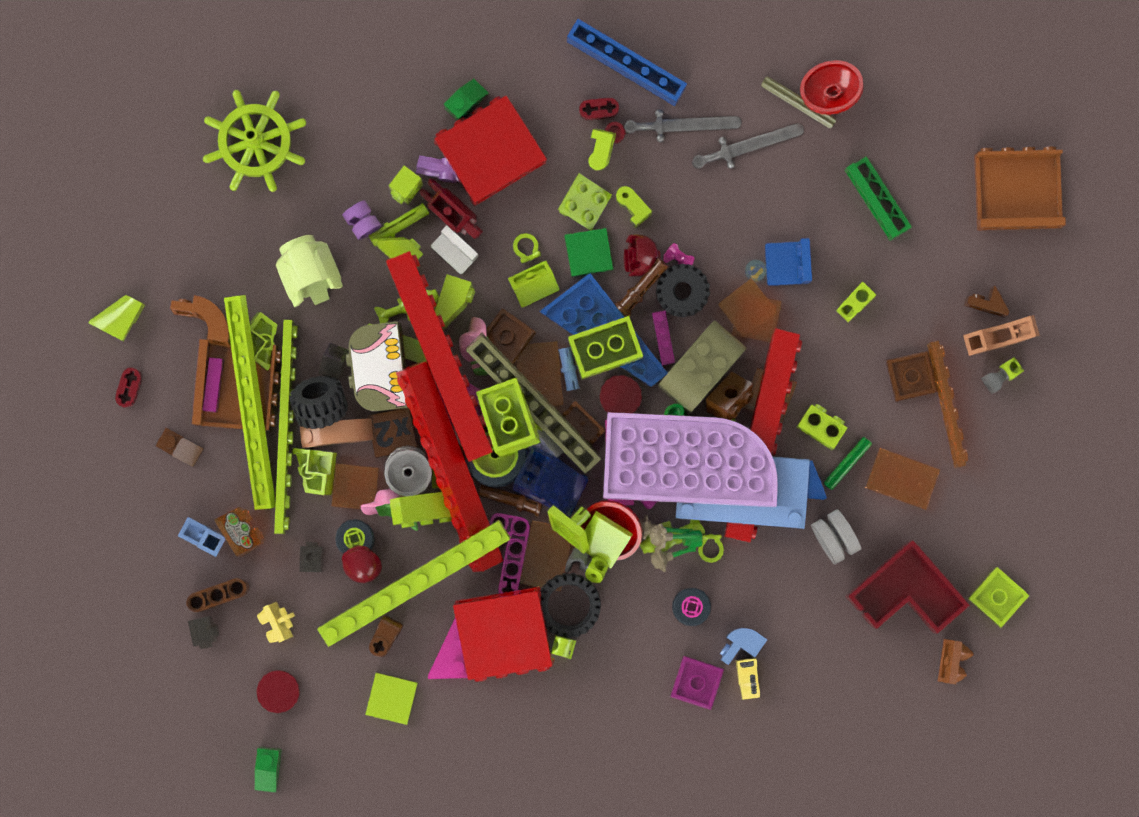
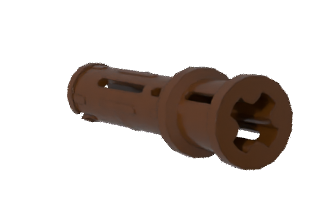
(636, 293)
(521, 501)

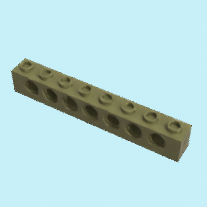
(542, 411)

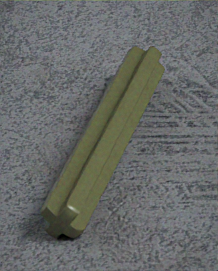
(796, 101)

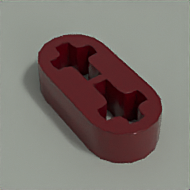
(598, 114)
(133, 389)

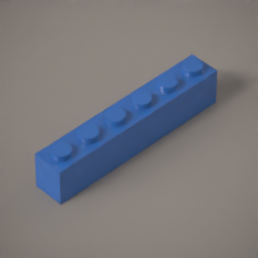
(626, 62)

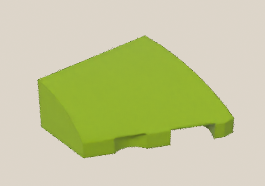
(118, 317)
(262, 335)
(316, 470)

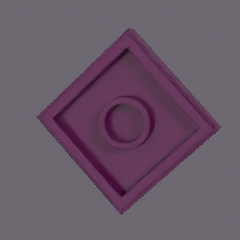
(697, 682)

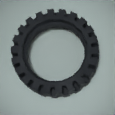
(594, 610)

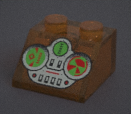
(239, 531)

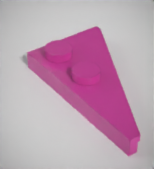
(450, 658)

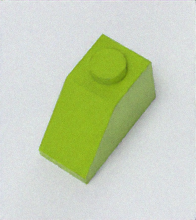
(397, 245)

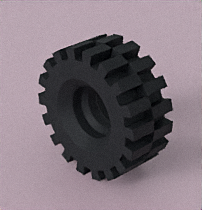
(666, 290)

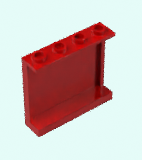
(490, 149)
(503, 634)

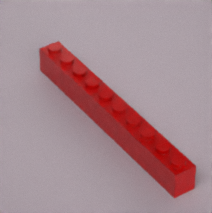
(439, 355)
(770, 406)
(445, 457)

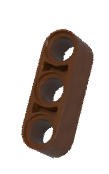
(207, 595)

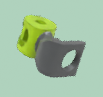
(1008, 371)
(594, 569)

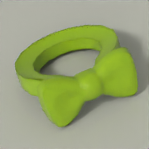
(524, 258)
(717, 539)

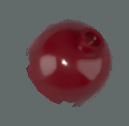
(640, 255)

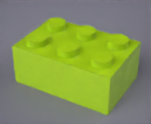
(605, 347)

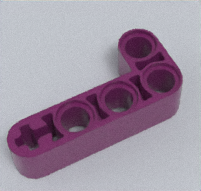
(509, 557)

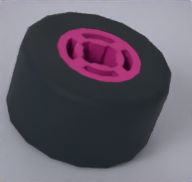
(691, 607)

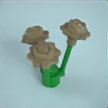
(660, 535)

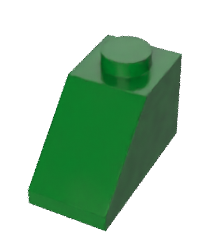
(465, 99)
(267, 769)

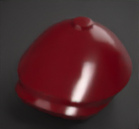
(361, 564)

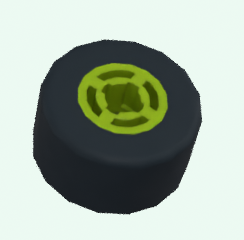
(345, 540)

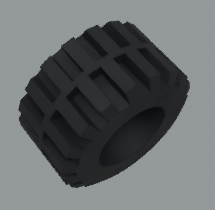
(318, 402)

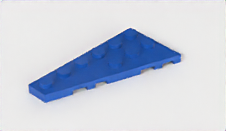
(588, 307)

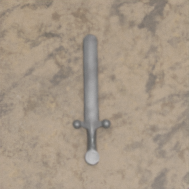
(686, 124)
(748, 145)

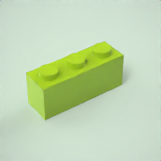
(419, 508)

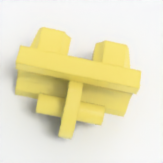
(279, 621)

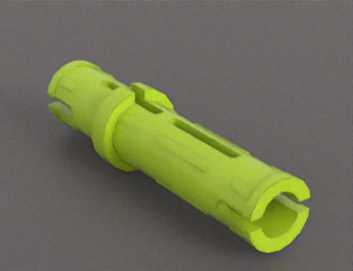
(407, 219)

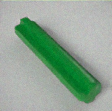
(848, 462)

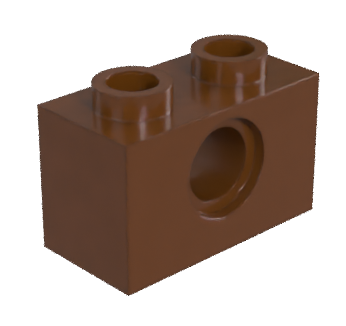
(729, 397)

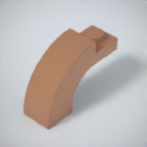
(1001, 335)
(340, 432)

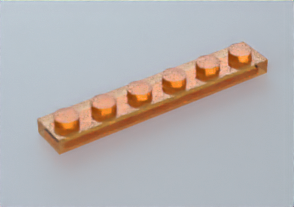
(949, 412)

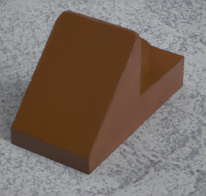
(993, 305)
(179, 447)

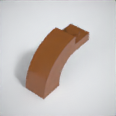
(208, 312)

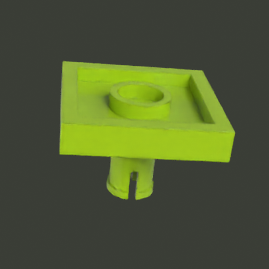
(570, 528)

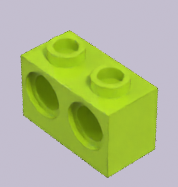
(405, 186)
(819, 431)

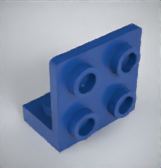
(788, 263)

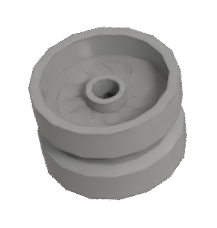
(396, 477)
(838, 535)

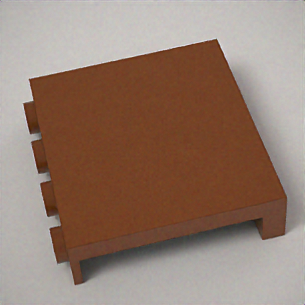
(1018, 189)
(229, 408)

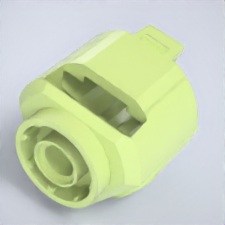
(307, 270)

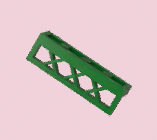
(873, 201)

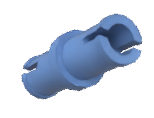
(568, 369)

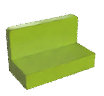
(534, 284)

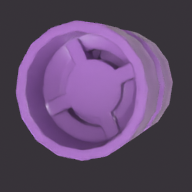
(362, 221)

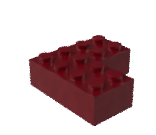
(912, 580)

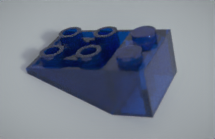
(550, 481)

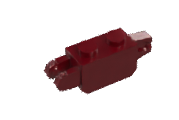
(451, 210)

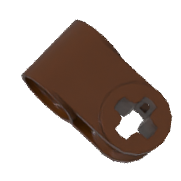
(387, 632)

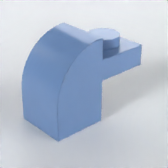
(202, 536)
(742, 638)

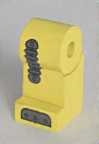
(748, 678)

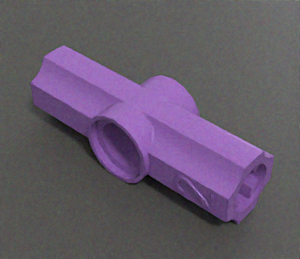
(436, 168)

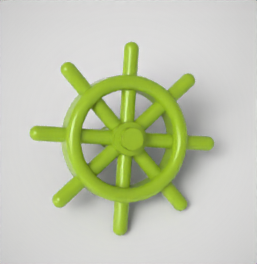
(254, 140)

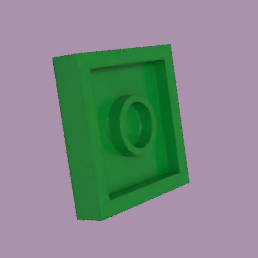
(588, 252)

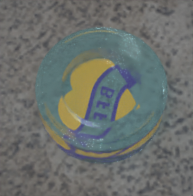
(756, 270)

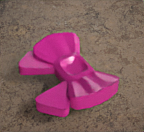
(674, 253)

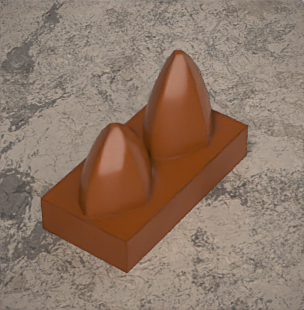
(952, 654)

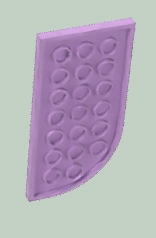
(687, 461)

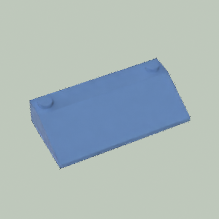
(791, 501)

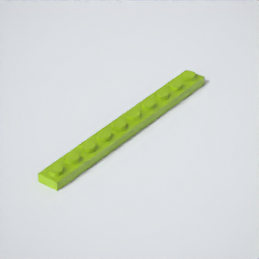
(250, 402)
(286, 417)
(414, 583)

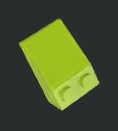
(454, 298)
(508, 417)

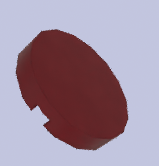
(620, 395)
(278, 691)

